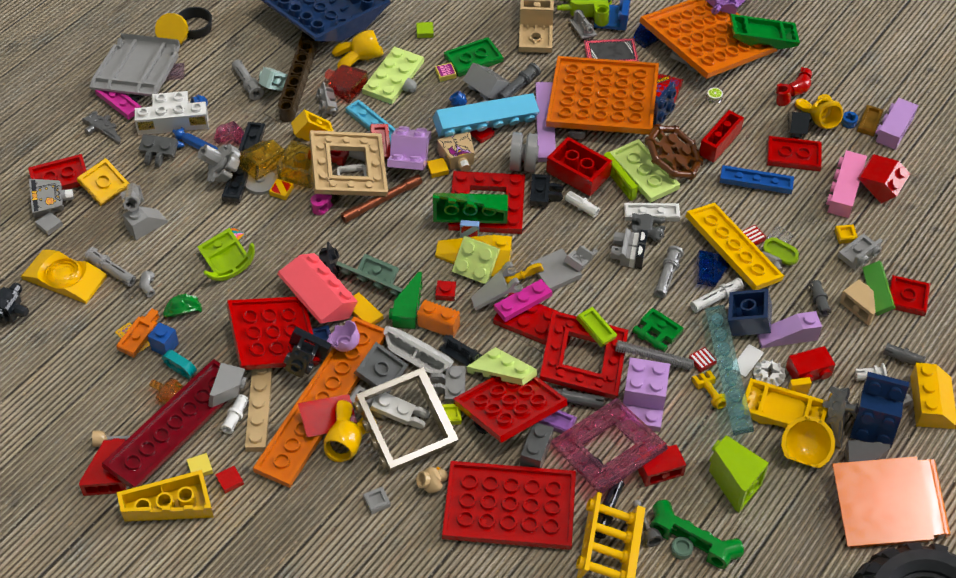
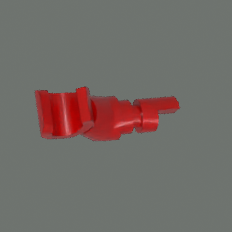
(797, 87)

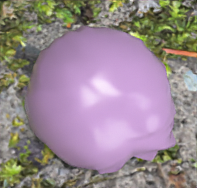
(344, 337)

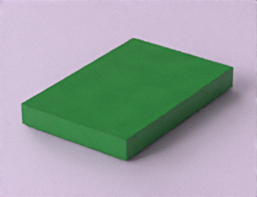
(479, 52)

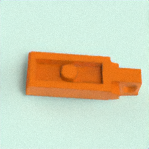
(138, 333)

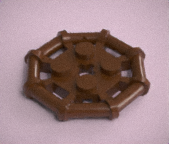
(667, 144)

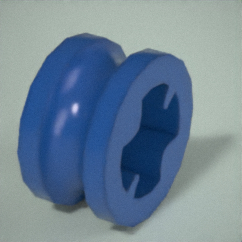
(849, 120)

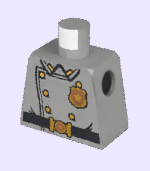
(48, 196)

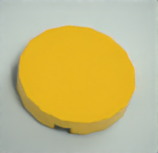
(172, 27)

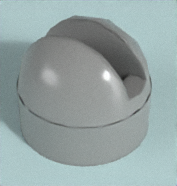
(409, 86)

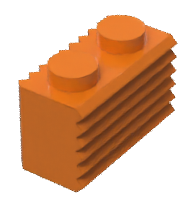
(438, 318)

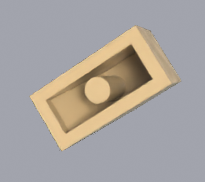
(860, 301)

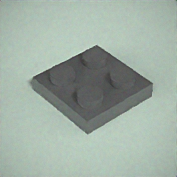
(380, 366)

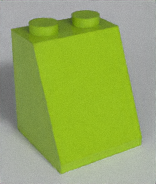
(737, 471)

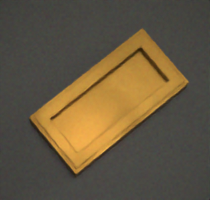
(870, 120)

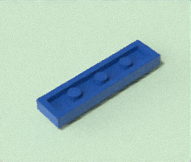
(757, 179)

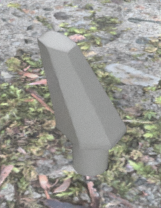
(775, 260)

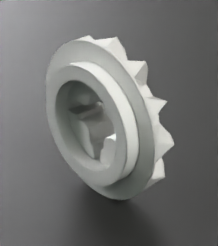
(778, 373)

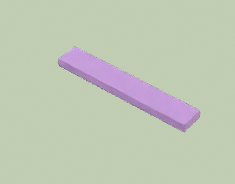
(546, 135)

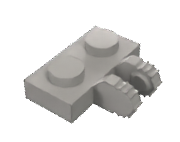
(453, 380)

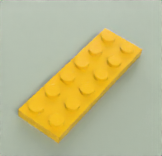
(734, 246)

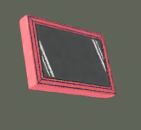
(611, 49)

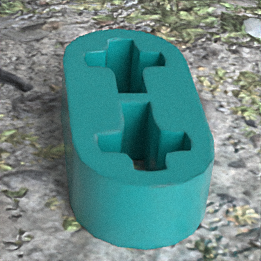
(179, 364)

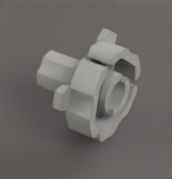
(220, 161)

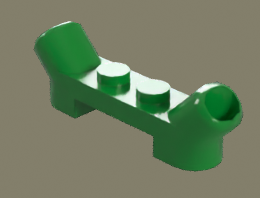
(719, 551)

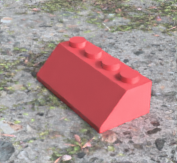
(318, 288)

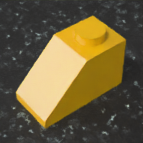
(308, 121)

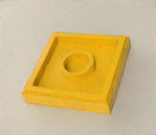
(103, 182)

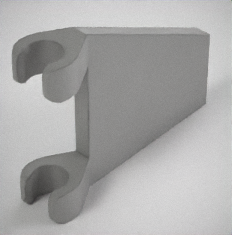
(496, 287)

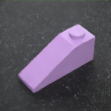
(792, 330)

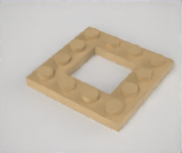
(370, 143)

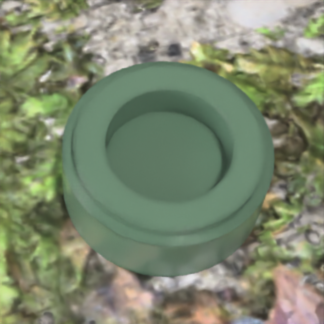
(682, 548)

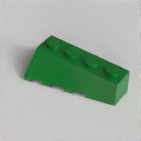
(470, 207)

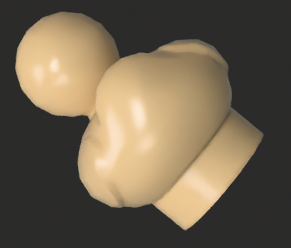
(431, 479)

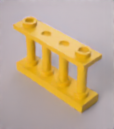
(631, 538)

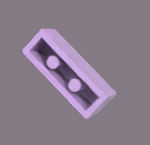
(896, 123)

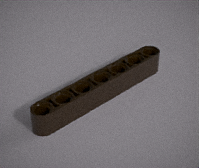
(297, 78)

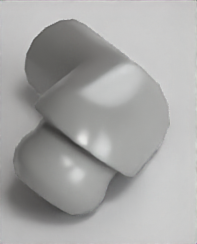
(144, 284)

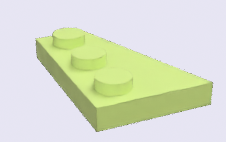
(503, 365)

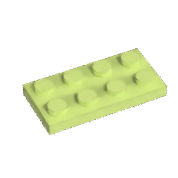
(391, 75)
(649, 178)

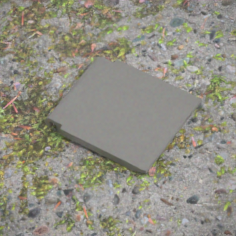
(136, 65)

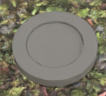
(261, 185)

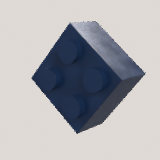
(750, 312)

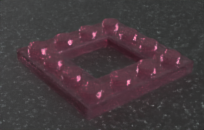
(602, 477)

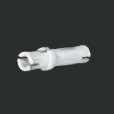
(716, 295)

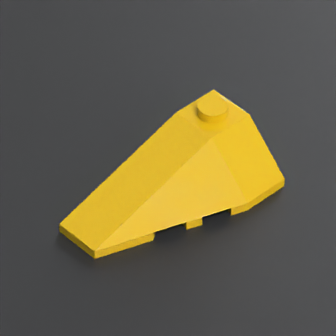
(448, 249)

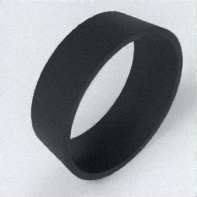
(197, 12)

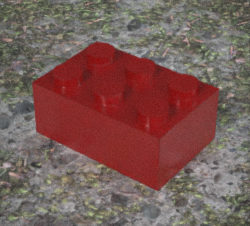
(579, 166)

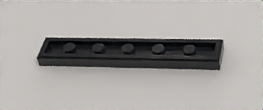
(236, 185)

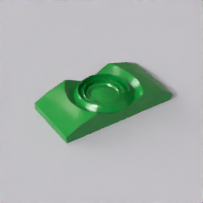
(764, 31)

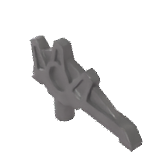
(101, 124)
(838, 408)

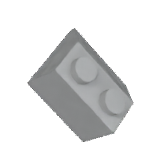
(485, 81)

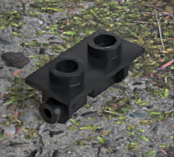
(330, 257)
(459, 351)

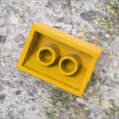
(933, 397)

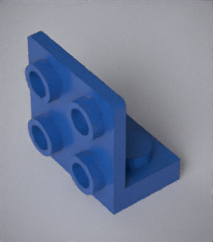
(618, 16)

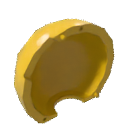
(808, 441)

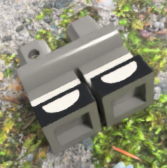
(632, 249)

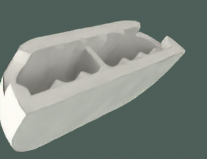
(416, 351)

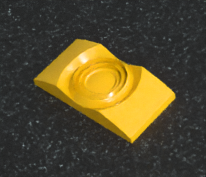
(64, 275)
(779, 405)

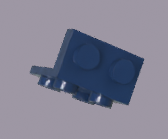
(664, 104)

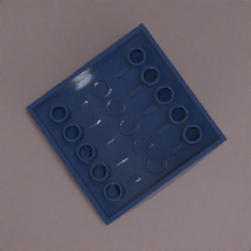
(329, 18)

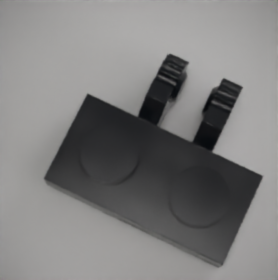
(543, 190)

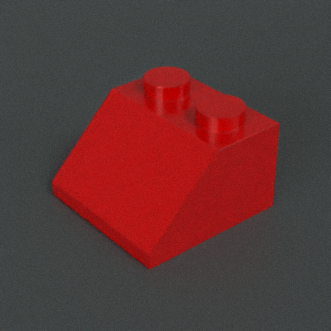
(883, 177)

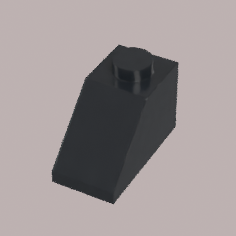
(798, 123)

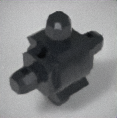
(10, 304)

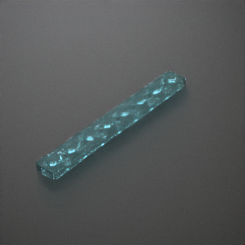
(729, 371)

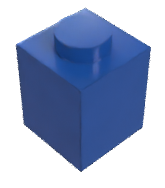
(163, 338)

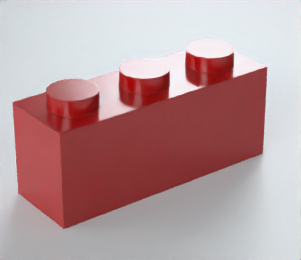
(721, 136)

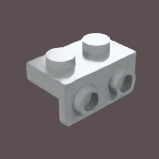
(860, 251)

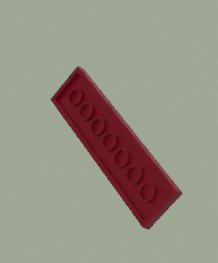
(165, 430)

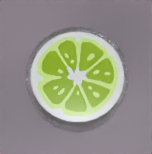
(714, 95)

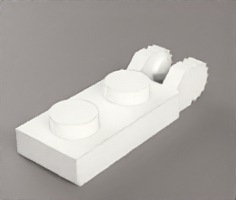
(399, 410)

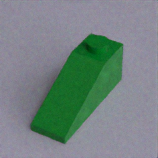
(407, 305)

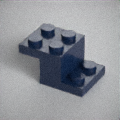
(879, 409)

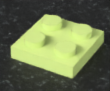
(475, 260)

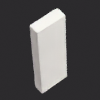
(669, 211)

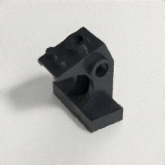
(303, 353)

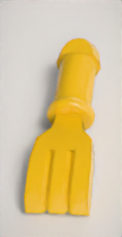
(531, 270)

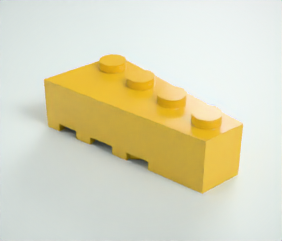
(167, 499)

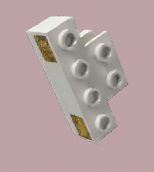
(171, 112)

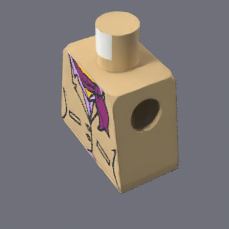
(457, 151)

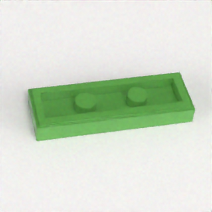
(877, 281)

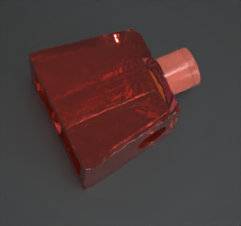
(347, 81)

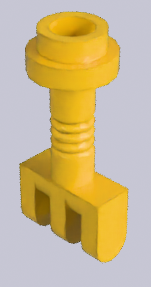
(718, 400)

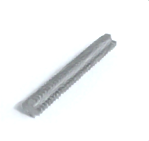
(654, 354)

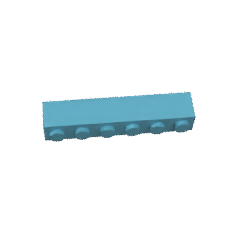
(486, 115)

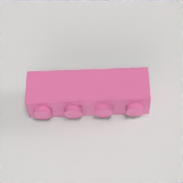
(847, 184)

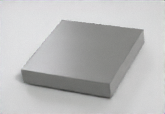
(556, 271)

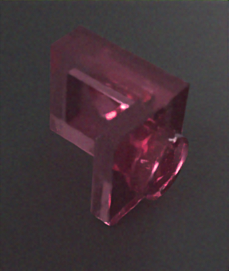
(229, 131)

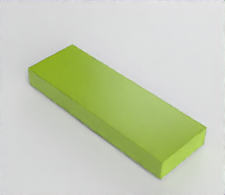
(622, 179)

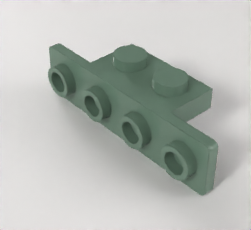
(376, 271)

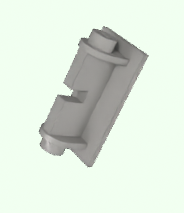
(582, 25)
(326, 100)

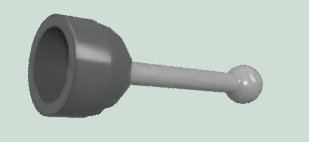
(652, 536)

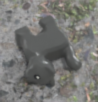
(645, 222)

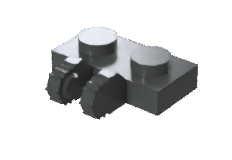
(158, 146)

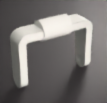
(352, 168)

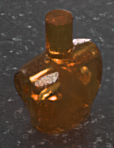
(167, 390)

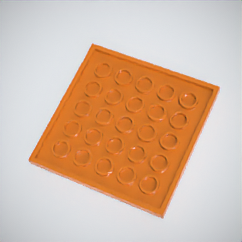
(702, 37)
(603, 95)

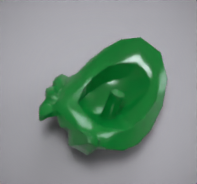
(182, 305)

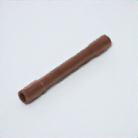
(356, 211)

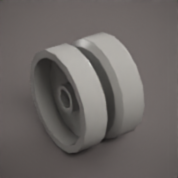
(524, 152)

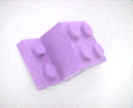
(409, 148)
(647, 390)

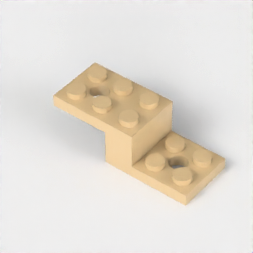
(537, 22)

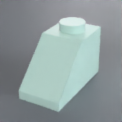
(272, 78)

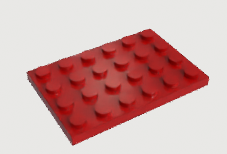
(509, 505)

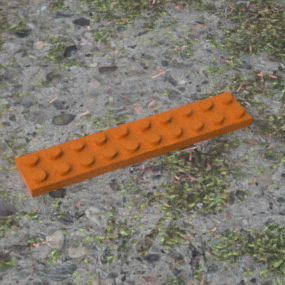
(290, 446)

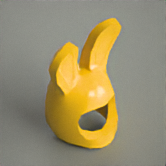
(362, 47)
(824, 111)
(344, 432)

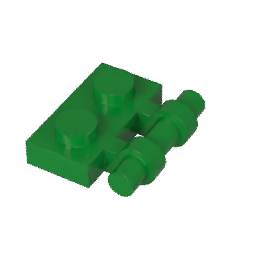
(661, 326)

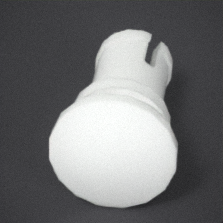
(862, 373)

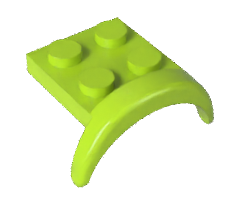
(226, 256)

